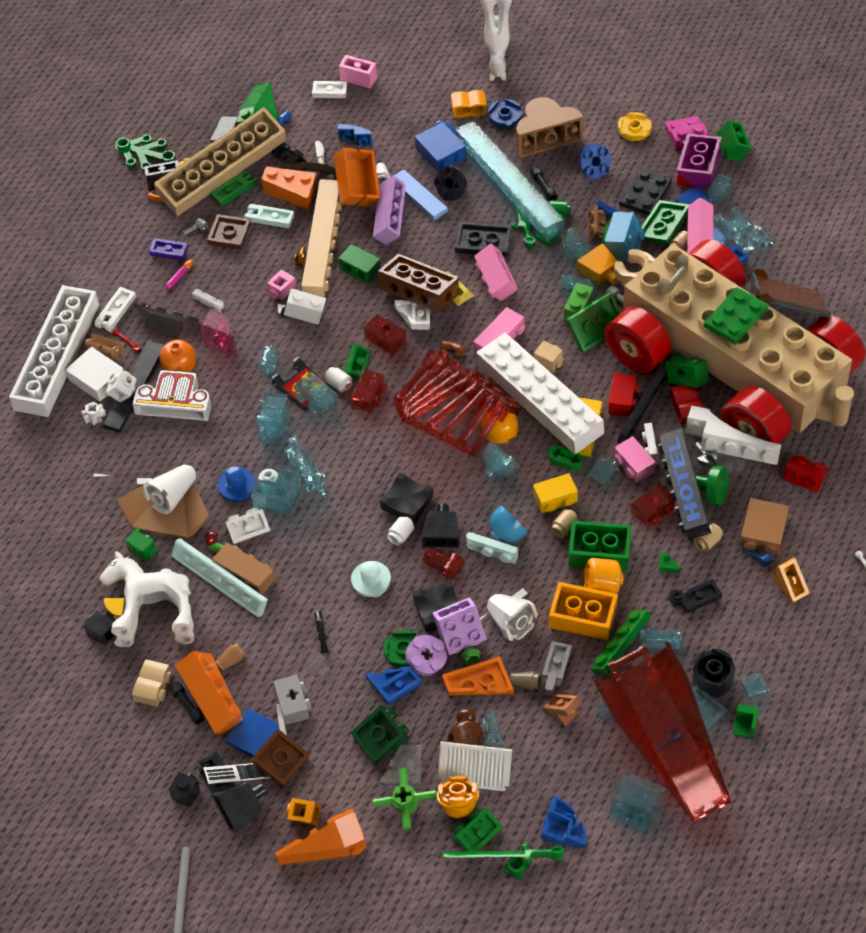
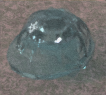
(575, 245)

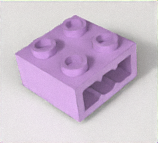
(459, 626)

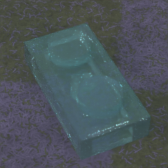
(568, 283)

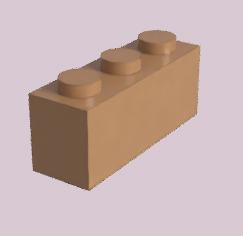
(245, 567)

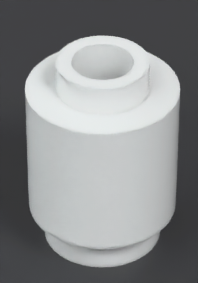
(338, 379)
(400, 530)

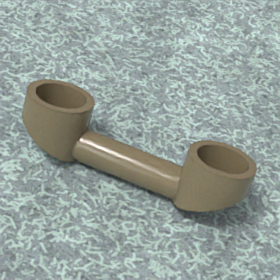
(665, 286)

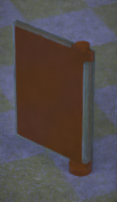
(787, 294)

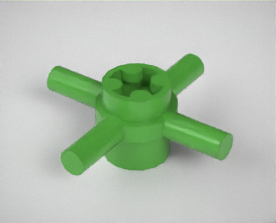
(410, 795)

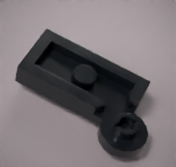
(696, 596)

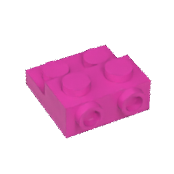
(679, 128)

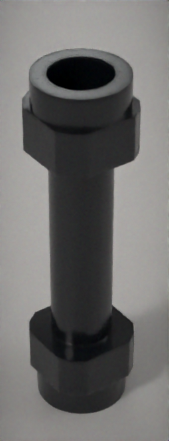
(549, 193)
(196, 714)

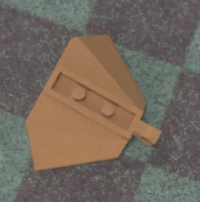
(181, 522)

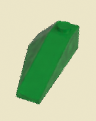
(260, 97)

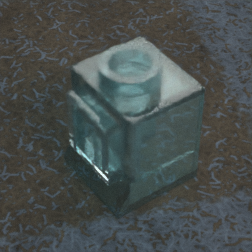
(720, 188)

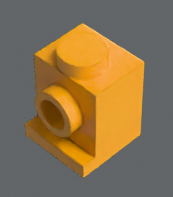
(311, 808)

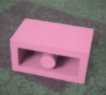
(358, 71)
(634, 460)

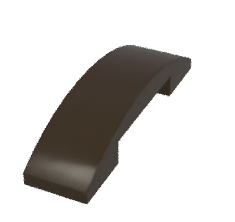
(311, 166)

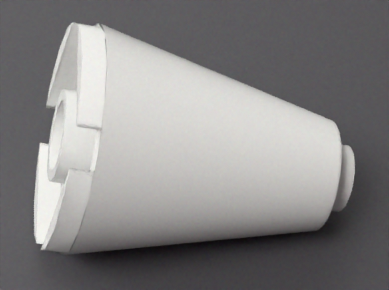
(169, 488)

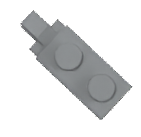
(555, 666)

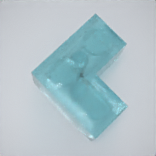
(277, 495)

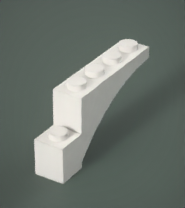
(728, 440)

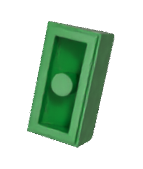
(356, 361)

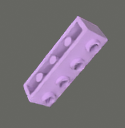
(389, 210)

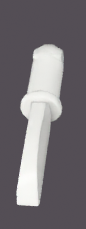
(320, 152)

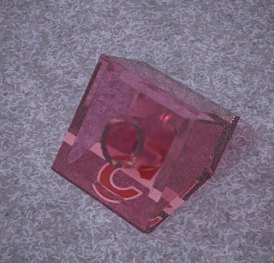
(218, 332)

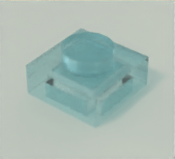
(754, 686)

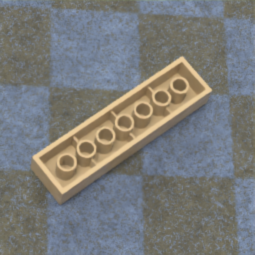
(220, 161)

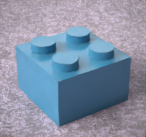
(623, 235)

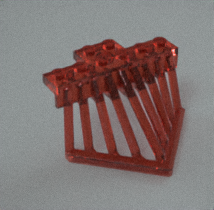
(458, 380)

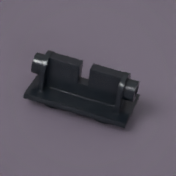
(284, 151)

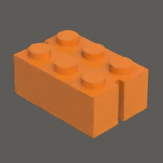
(357, 177)

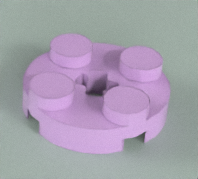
(418, 662)

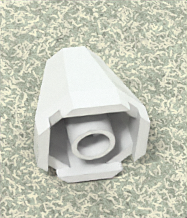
(512, 615)

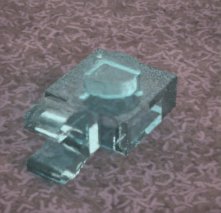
(490, 725)

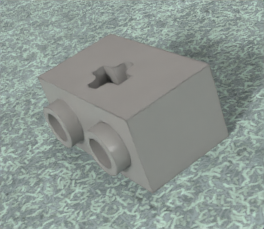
(296, 709)

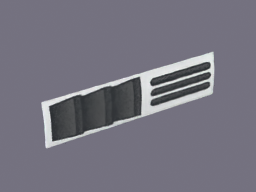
(233, 773)

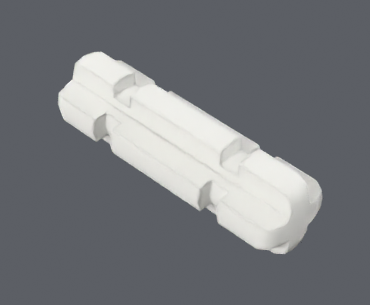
(207, 300)

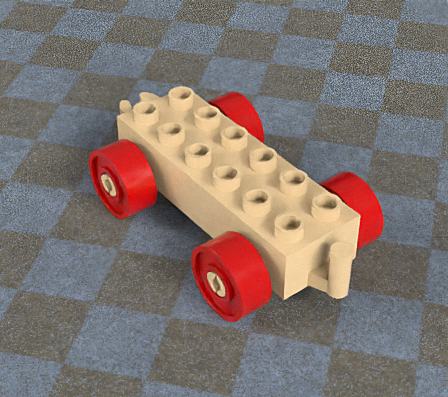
(777, 368)

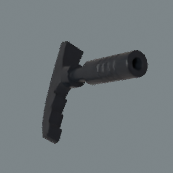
(320, 628)

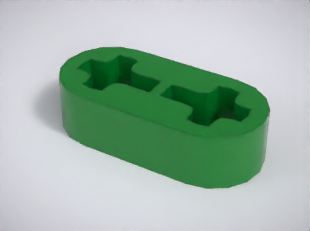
(565, 458)

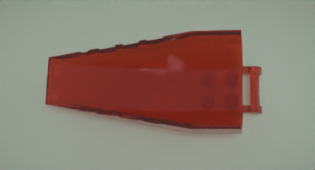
(651, 709)

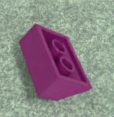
(700, 159)

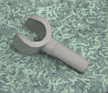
(199, 223)

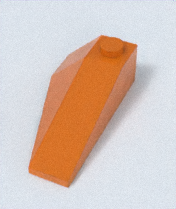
(336, 840)

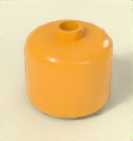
(603, 575)

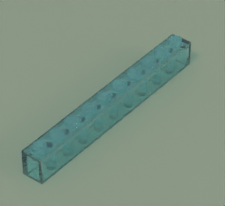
(511, 181)

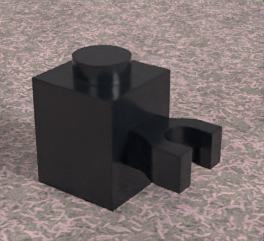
(99, 627)

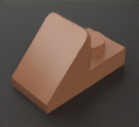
(562, 707)

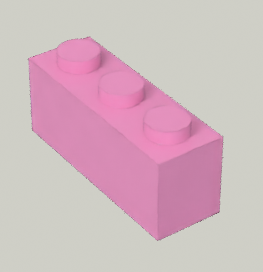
(495, 272)
(506, 322)

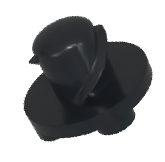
(450, 183)

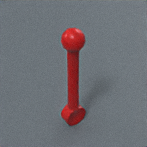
(136, 348)

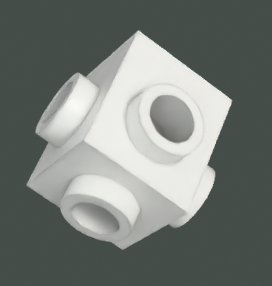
(121, 385)

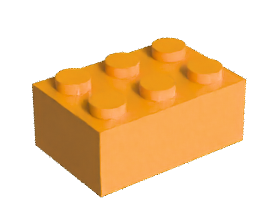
(583, 611)

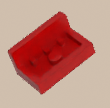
(805, 473)

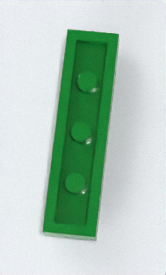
(621, 641)

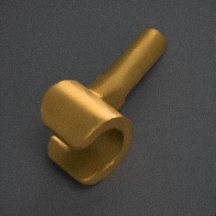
(300, 258)

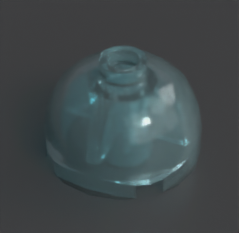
(498, 462)

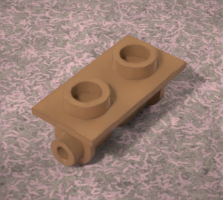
(597, 221)
(106, 346)

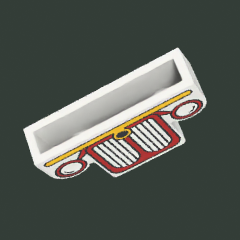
(173, 397)

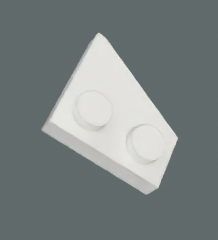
(414, 315)

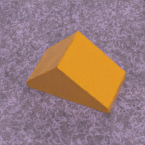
(791, 580)

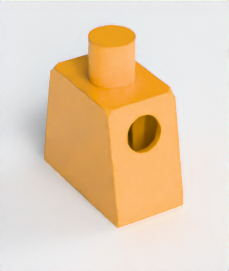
(598, 265)

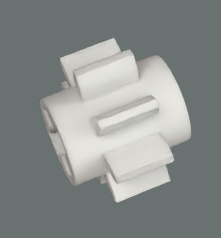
(93, 413)

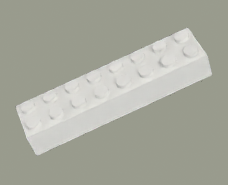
(54, 351)
(540, 393)

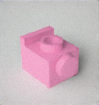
(281, 285)

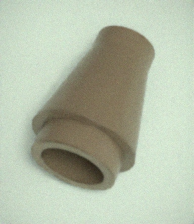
(529, 680)

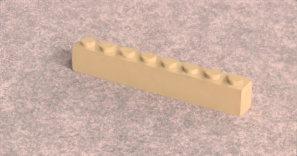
(322, 239)

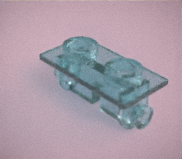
(656, 638)

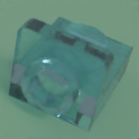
(604, 470)

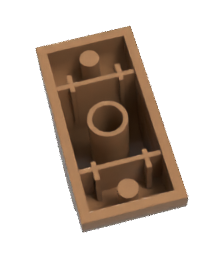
(547, 127)

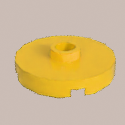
(634, 126)

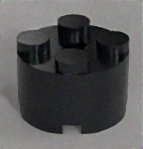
(713, 672)

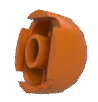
(178, 356)

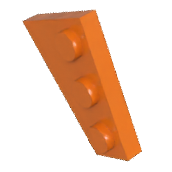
(479, 679)

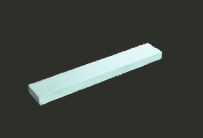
(219, 577)

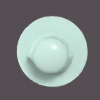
(371, 579)

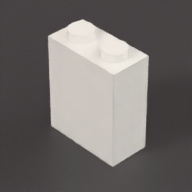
(92, 373)

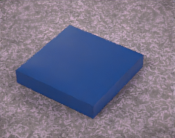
(251, 733)

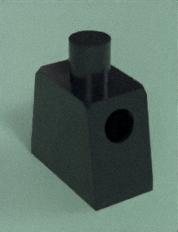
(441, 528)
(239, 803)

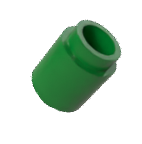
(561, 208)

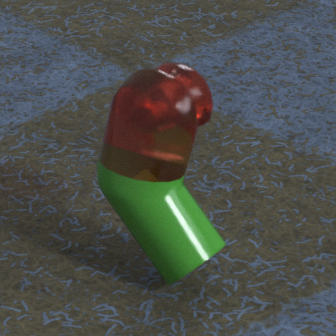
(212, 542)

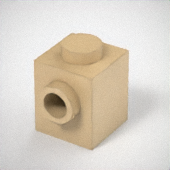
(549, 356)

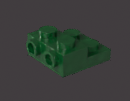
(380, 733)

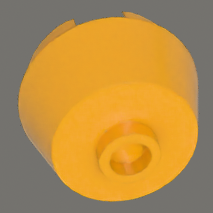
(458, 796)

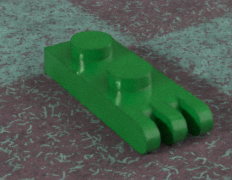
(233, 188)

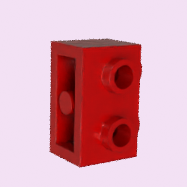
(622, 395)

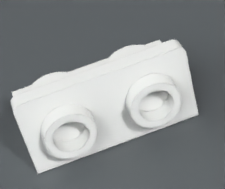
(247, 526)

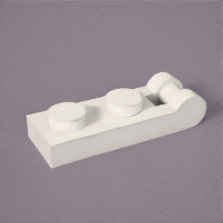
(115, 309)

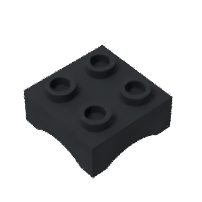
(406, 498)
(432, 600)

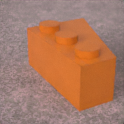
(290, 185)

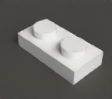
(329, 89)
(649, 438)

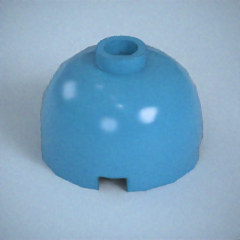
(505, 526)

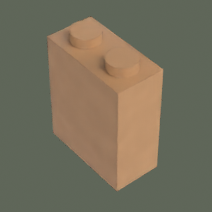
(764, 526)

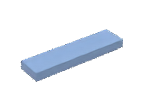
(422, 196)

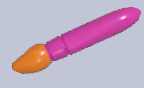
(186, 266)

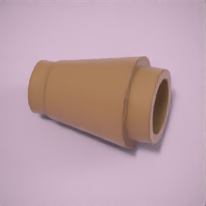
(230, 656)

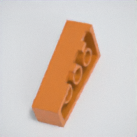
(209, 691)

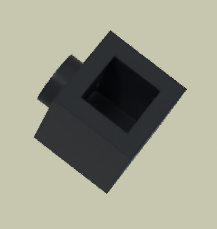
(184, 789)

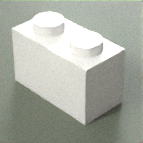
(304, 306)

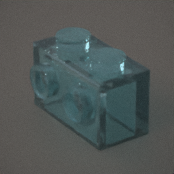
(315, 394)

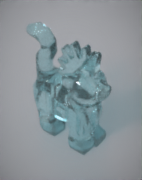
(740, 226)
(302, 462)

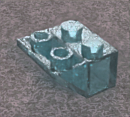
(274, 417)
(636, 802)

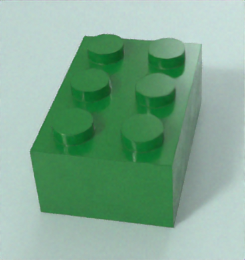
(599, 541)

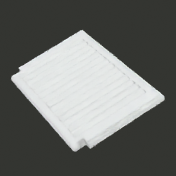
(480, 764)

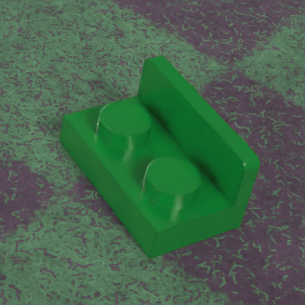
(477, 830)

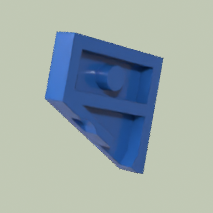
(394, 683)

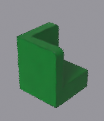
(745, 721)

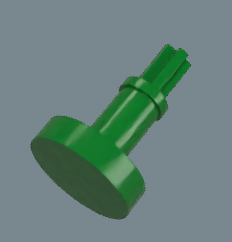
(714, 484)

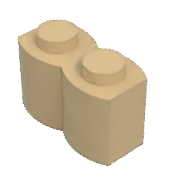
(152, 683)

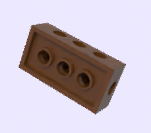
(418, 282)

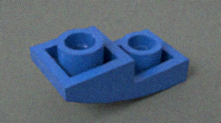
(360, 135)

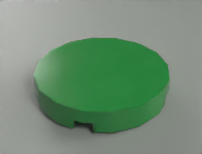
(394, 651)

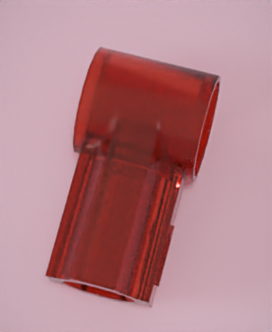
(448, 564)

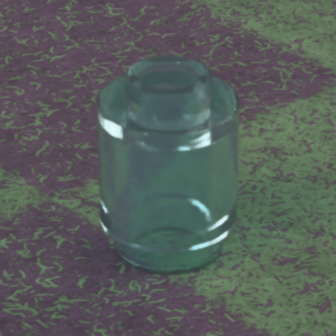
(268, 360)

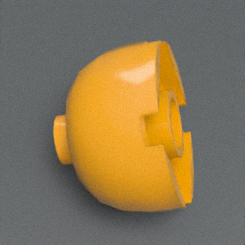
(502, 431)

